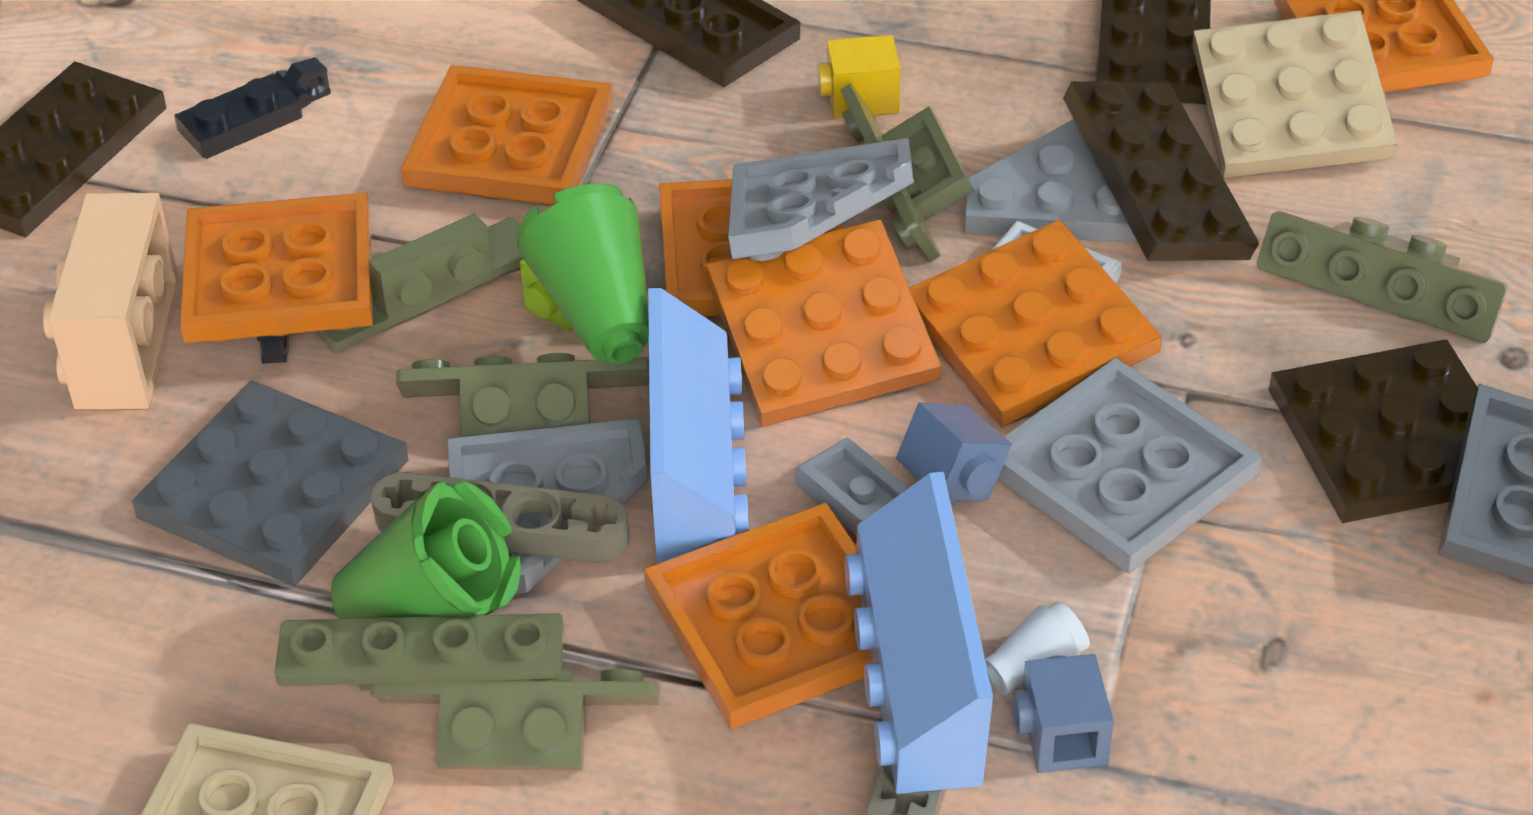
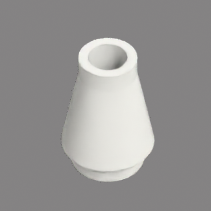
(1042, 635)

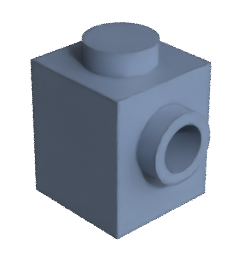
(956, 443)
(1064, 713)

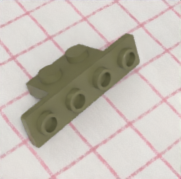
(935, 166)
(433, 272)
(1384, 272)
(520, 395)
(420, 649)
(518, 720)

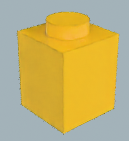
(869, 66)

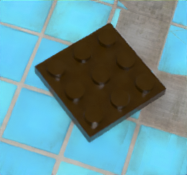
(1380, 426)

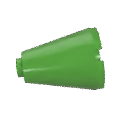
(592, 267)
(433, 561)

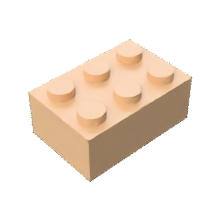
(113, 301)

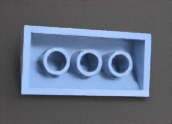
(693, 430)
(921, 642)

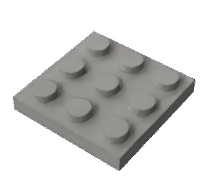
(1125, 464)

